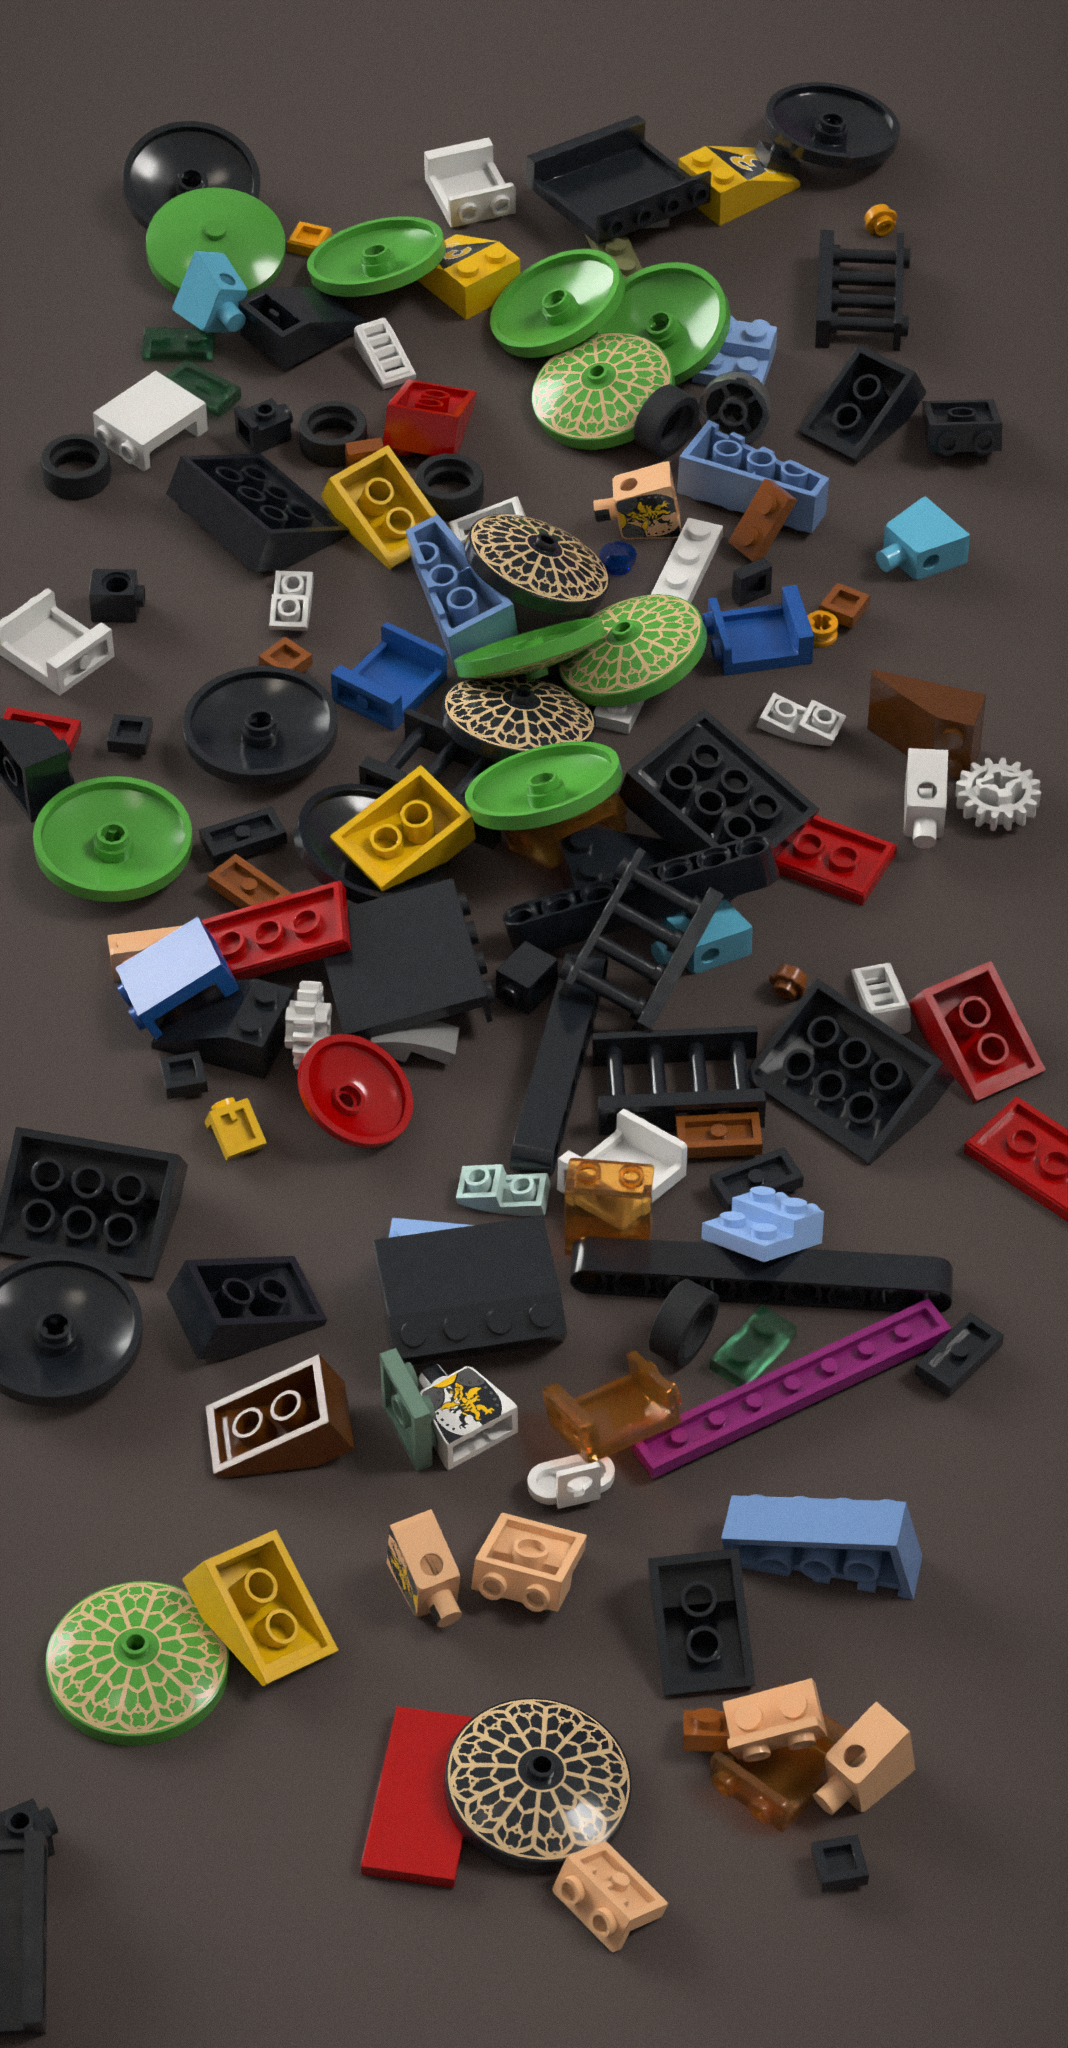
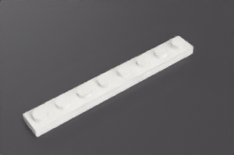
(680, 579)

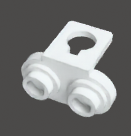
(570, 1481)

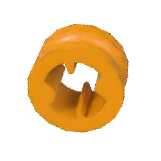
(827, 620)

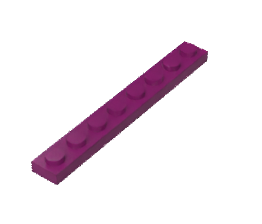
(793, 1387)

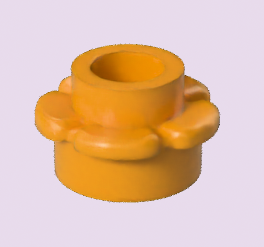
(880, 220)

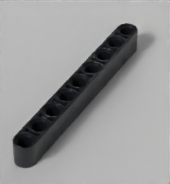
(795, 1279)

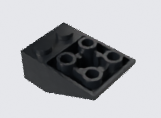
(295, 322)

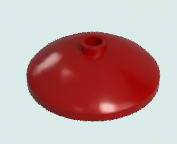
(355, 1091)

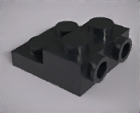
(962, 427)

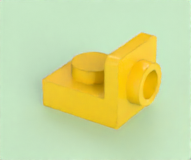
(235, 1127)

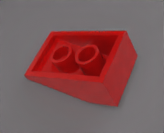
(427, 418)
(976, 1032)

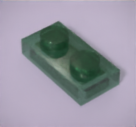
(178, 344)
(207, 386)
(753, 1347)

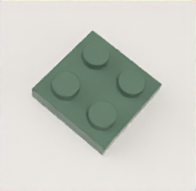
(407, 1409)

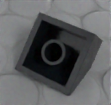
(33, 764)

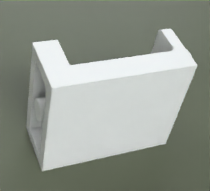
(468, 183)
(147, 418)
(53, 644)
(637, 1142)

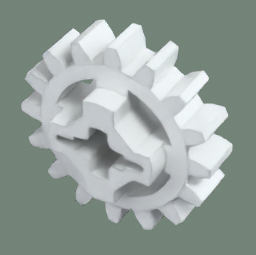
(998, 794)
(307, 1020)

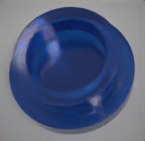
(618, 557)

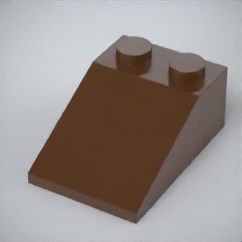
(927, 716)
(281, 1422)

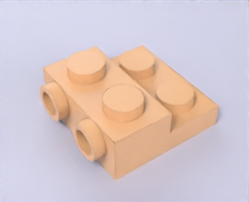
(527, 1562)

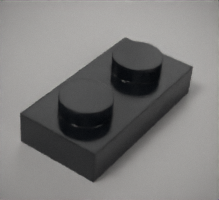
(243, 835)
(768, 1170)
(959, 1354)

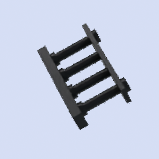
(830, 300)
(430, 734)
(679, 943)
(670, 1046)

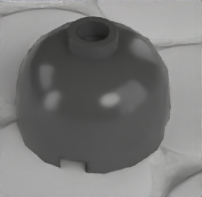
(736, 404)

